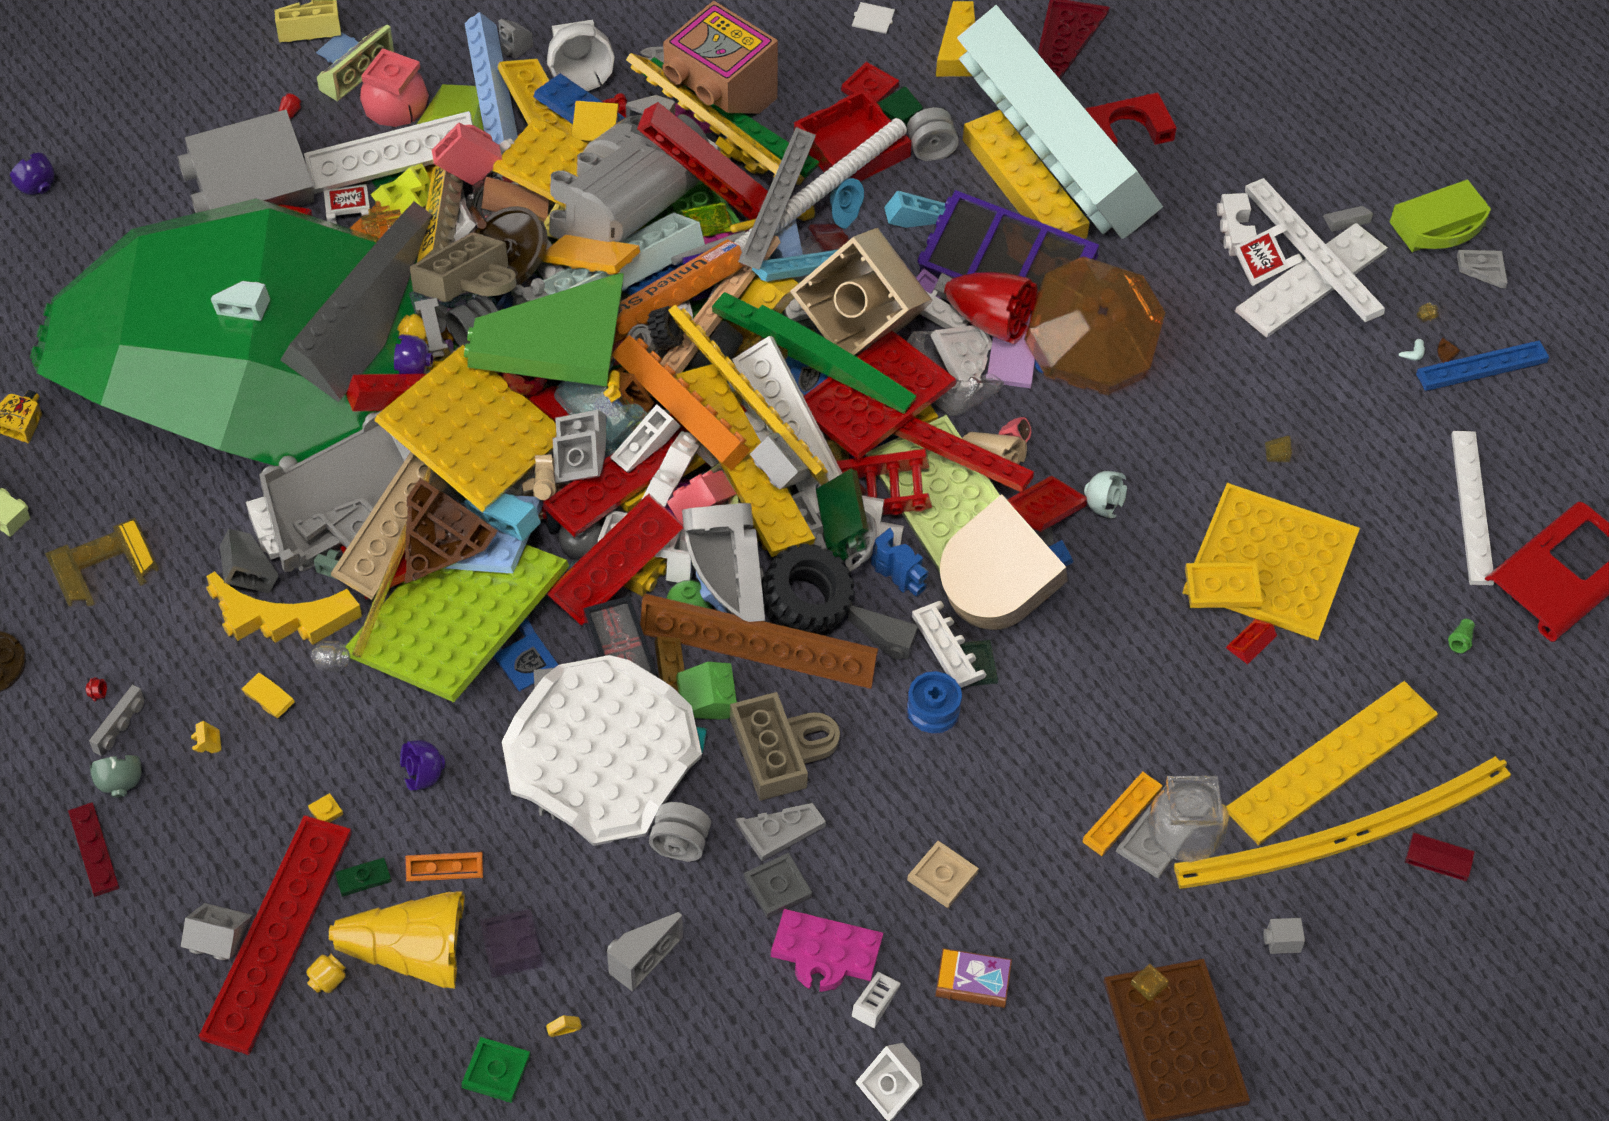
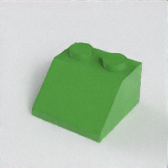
(708, 689)

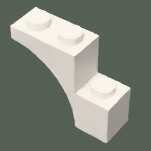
(673, 467)

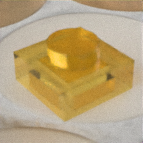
(1149, 982)

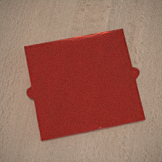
(829, 236)

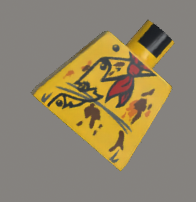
(20, 416)

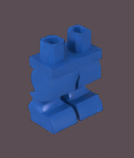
(899, 563)

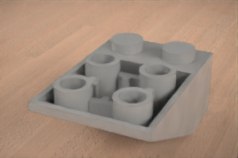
(779, 462)

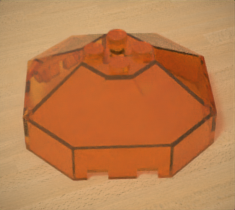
(1087, 346)

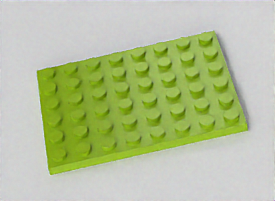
(455, 621)

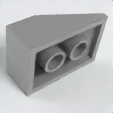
(643, 949)

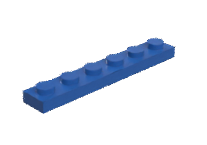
(1482, 365)

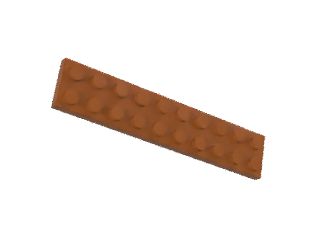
(759, 641)

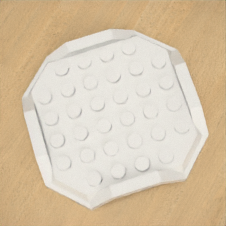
(601, 747)

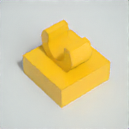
(207, 738)

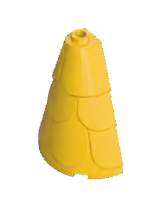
(407, 937)

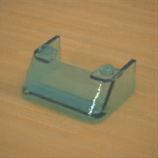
(620, 418)

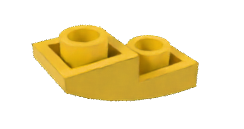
(268, 695)

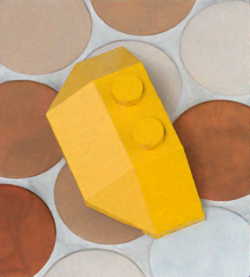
(771, 294)

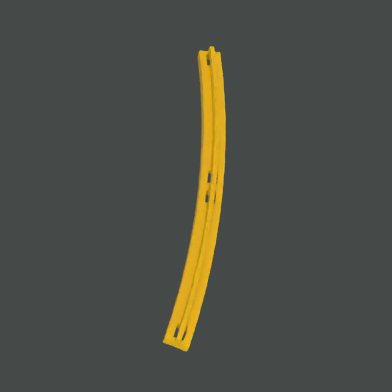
(1322, 843)

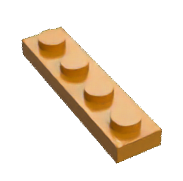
(1122, 813)

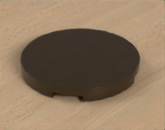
(11, 660)

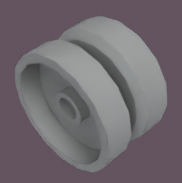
(932, 134)
(680, 831)

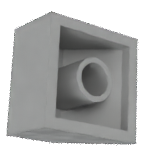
(215, 931)

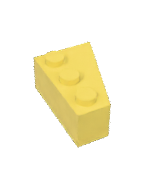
(308, 21)

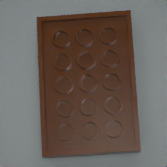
(1177, 1044)

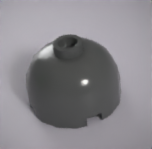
(581, 544)

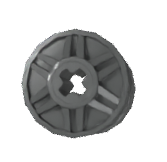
(463, 317)

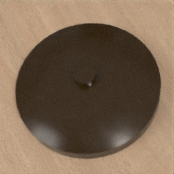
(524, 238)

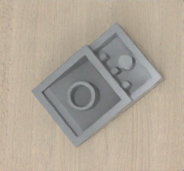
(579, 446)

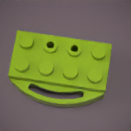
(1441, 217)

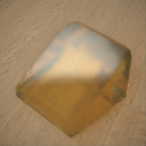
(1278, 450)

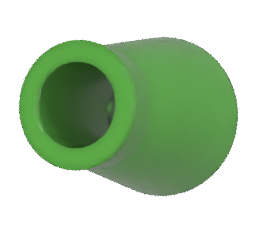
(1462, 636)

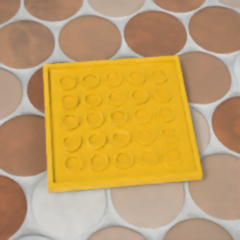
(470, 428)
(1295, 552)

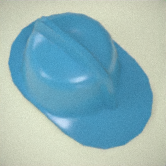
(846, 202)

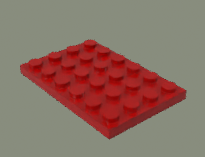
(862, 422)

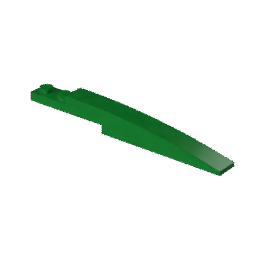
(815, 351)

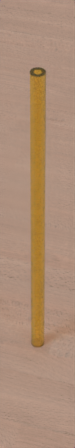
(383, 589)

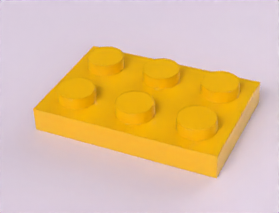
(1223, 585)

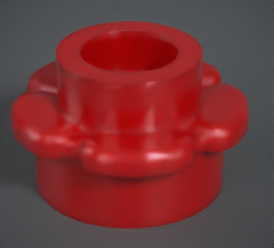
(94, 686)

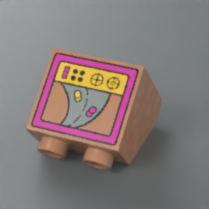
(724, 61)

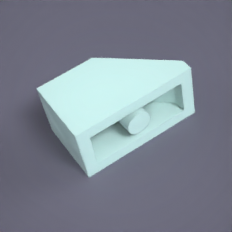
(242, 301)

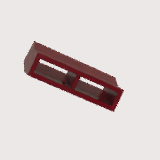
(1439, 857)

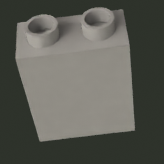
(247, 163)

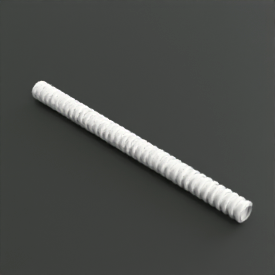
(837, 174)

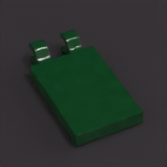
(842, 514)

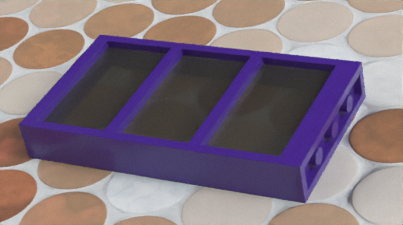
(988, 238)

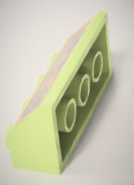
(347, 70)

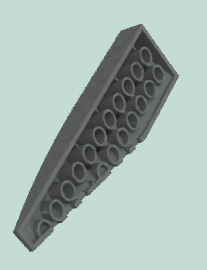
(360, 311)

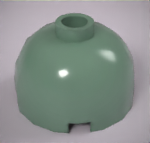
(116, 775)

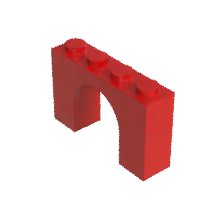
(1146, 109)

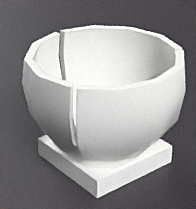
(580, 53)

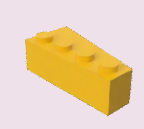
(951, 49)

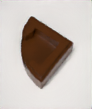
(1447, 351)

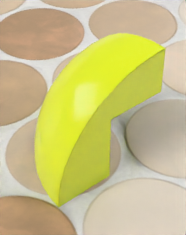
(406, 189)

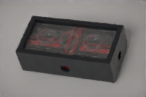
(617, 633)

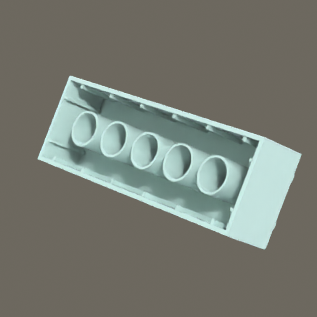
(1056, 125)

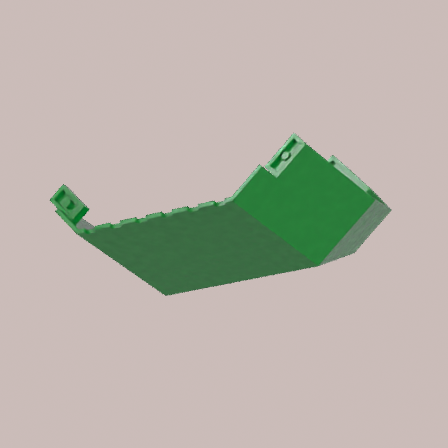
(151, 346)

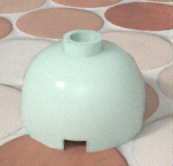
(1104, 489)

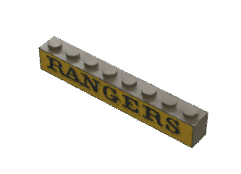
(444, 205)

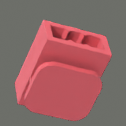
(467, 153)

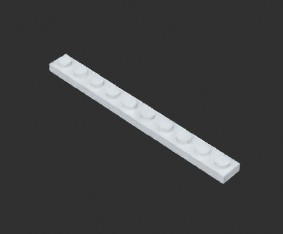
(1315, 250)

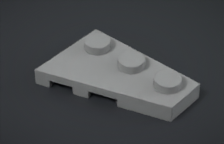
(780, 830)

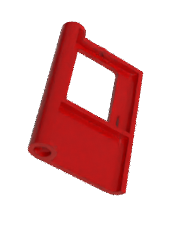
(1546, 584)

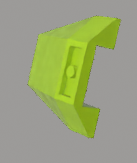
(452, 101)

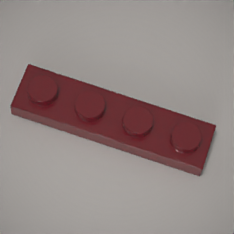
(93, 849)

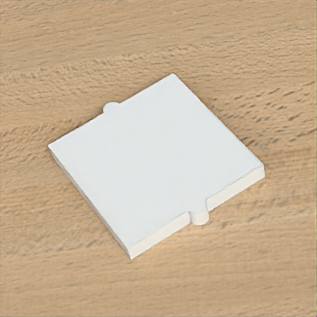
(873, 17)

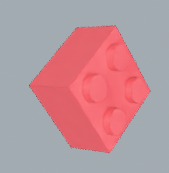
(704, 491)

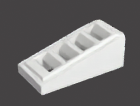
(868, 1013)

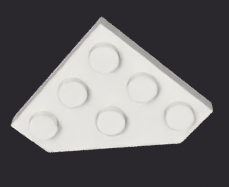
(963, 350)

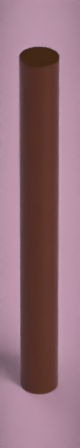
(477, 217)

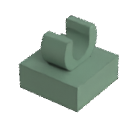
(326, 564)

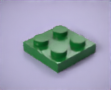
(496, 1069)

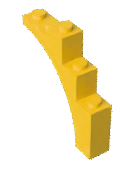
(278, 620)

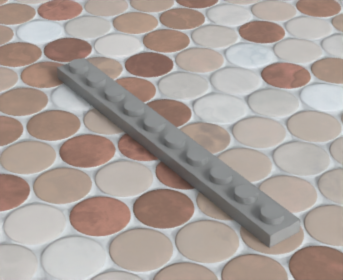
(777, 199)

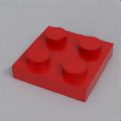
(872, 80)

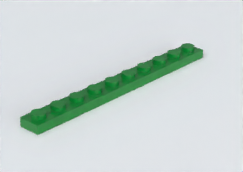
(761, 134)

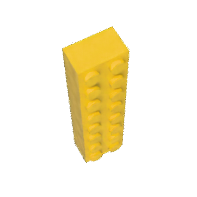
(1022, 174)

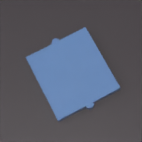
(337, 47)

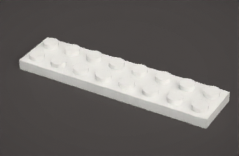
(378, 154)
(1304, 285)
(772, 378)

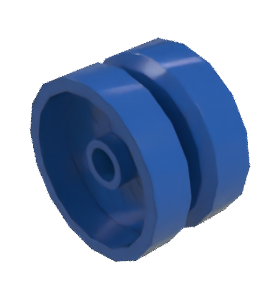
(934, 702)

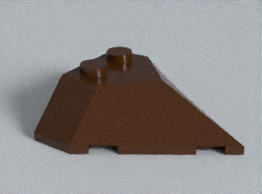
(440, 532)

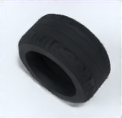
(726, 338)

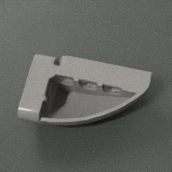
(726, 556)

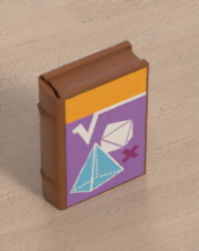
(973, 978)

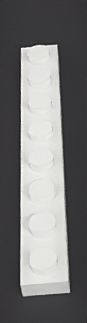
(1472, 507)

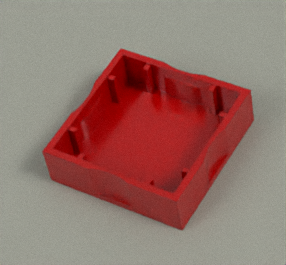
(846, 127)

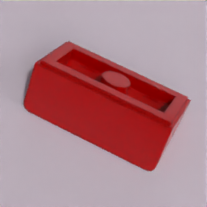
(1252, 640)

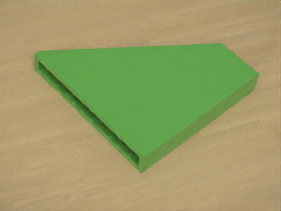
(552, 336)

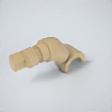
(544, 481)

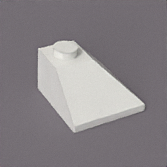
(891, 1080)

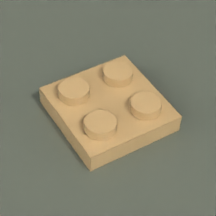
(943, 874)

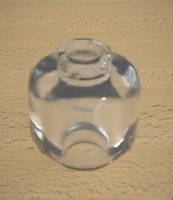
(330, 656)

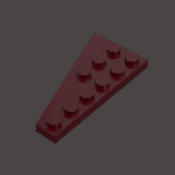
(1067, 31)

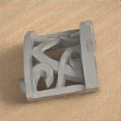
(434, 323)

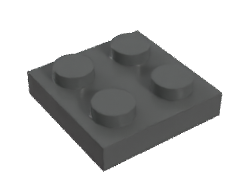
(777, 885)

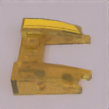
(125, 539)

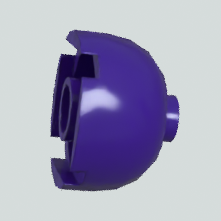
(34, 175)
(412, 355)
(423, 760)

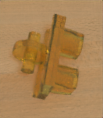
(379, 217)

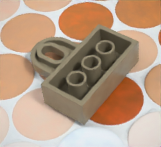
(463, 267)
(777, 746)

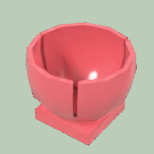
(391, 88)

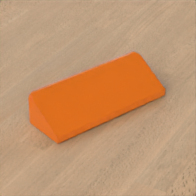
(444, 864)

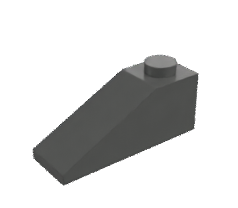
(888, 633)

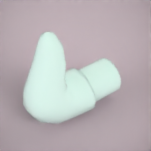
(1418, 351)

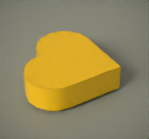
(563, 1025)

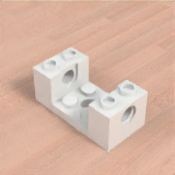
(678, 558)

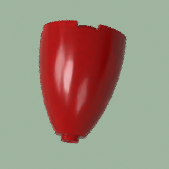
(994, 302)

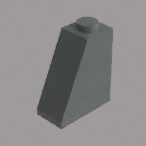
(245, 562)

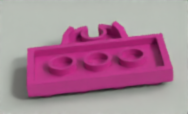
(826, 949)

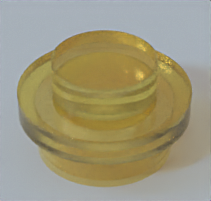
(1427, 312)

